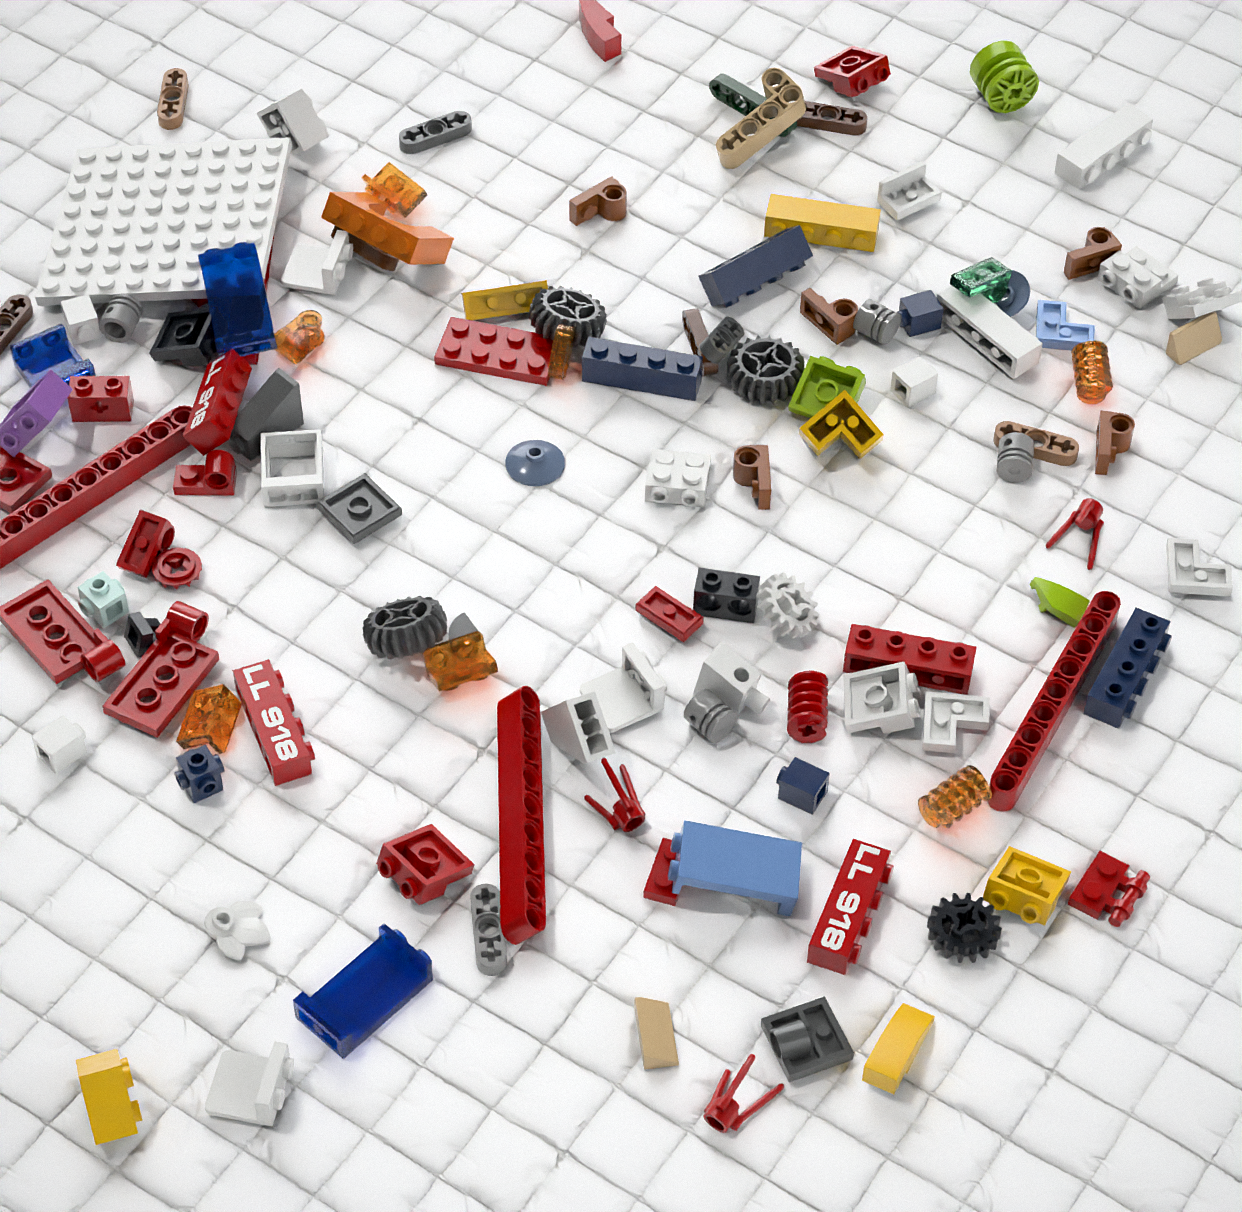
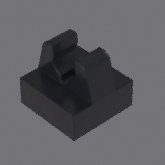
(140, 632)

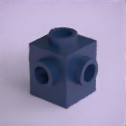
(199, 773)

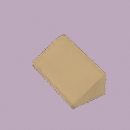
(1194, 338)
(655, 1033)

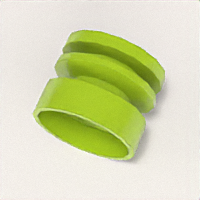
(1004, 76)

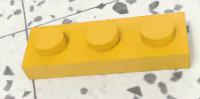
(500, 300)

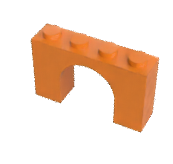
(364, 218)

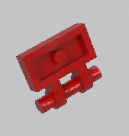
(1099, 885)

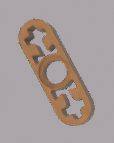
(176, 106)
(1043, 453)

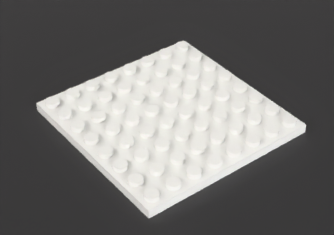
(148, 210)

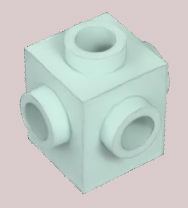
(103, 599)

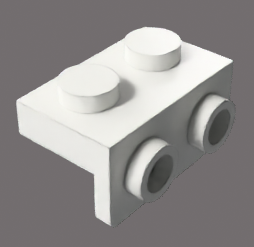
(907, 191)

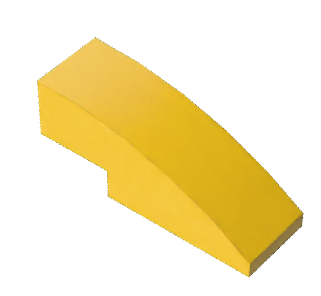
(897, 1048)

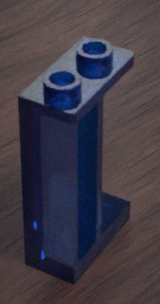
(237, 299)
(365, 992)

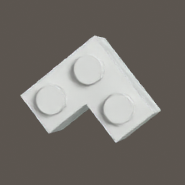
(295, 120)

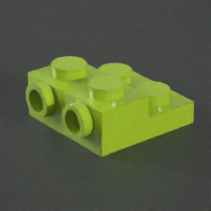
(823, 382)

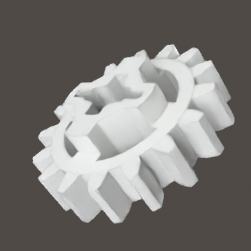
(786, 603)

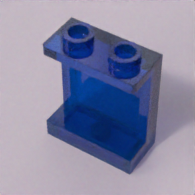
(48, 351)

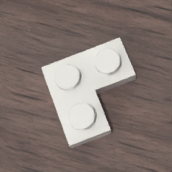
(1192, 577)
(950, 711)

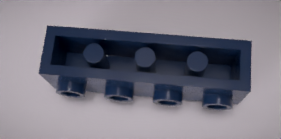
(756, 266)
(642, 368)
(1127, 668)

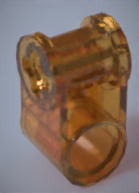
(300, 336)

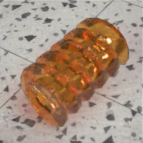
(1091, 371)
(954, 797)

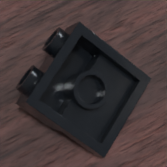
(186, 337)

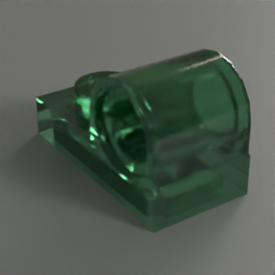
(985, 277)

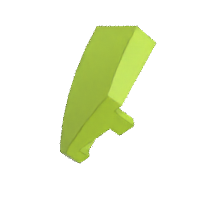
(1060, 600)

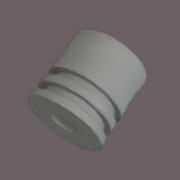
(121, 318)
(877, 321)
(1016, 459)
(710, 715)

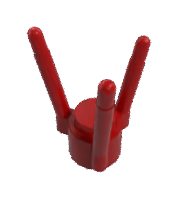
(1085, 517)
(627, 811)
(723, 1109)

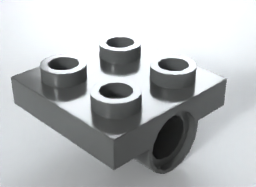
(807, 1039)

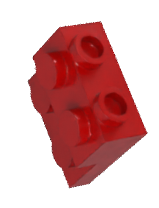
(854, 70)
(423, 863)

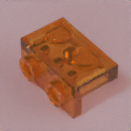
(395, 189)
(458, 661)
(210, 719)

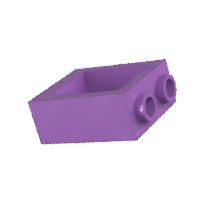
(33, 412)

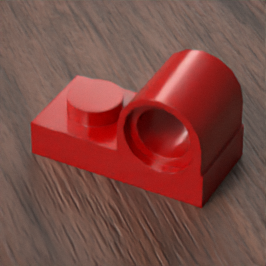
(213, 478)
(146, 538)

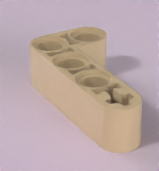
(736, 147)

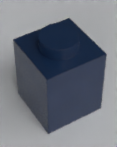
(920, 313)
(802, 785)

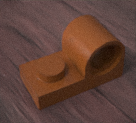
(604, 198)
(1099, 246)
(831, 319)
(1112, 437)
(752, 470)

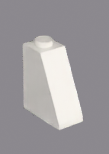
(579, 728)

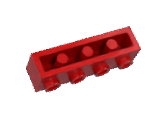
(934, 661)

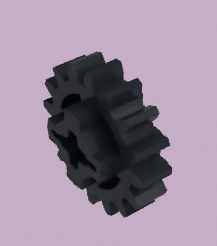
(967, 927)

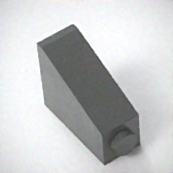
(272, 409)

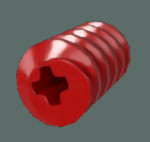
(807, 706)

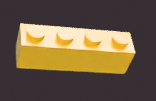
(824, 221)

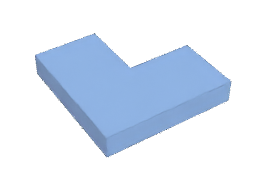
(1055, 331)

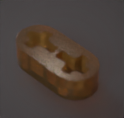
(561, 351)

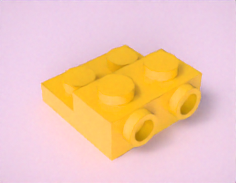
(1026, 886)

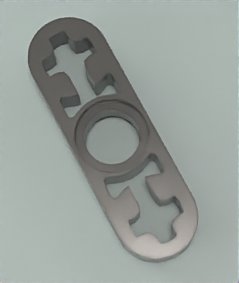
(418, 139)
(722, 340)

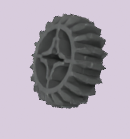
(567, 308)
(765, 369)
(405, 627)

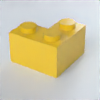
(845, 420)
(106, 1096)

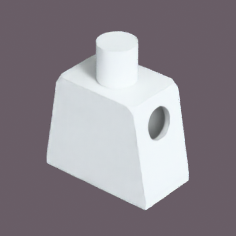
(731, 680)

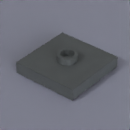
(359, 508)

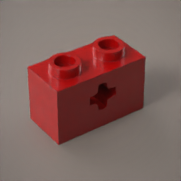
(101, 399)

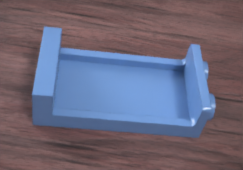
(736, 864)

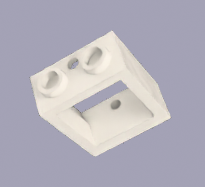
(291, 489)

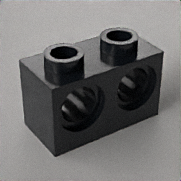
(726, 595)

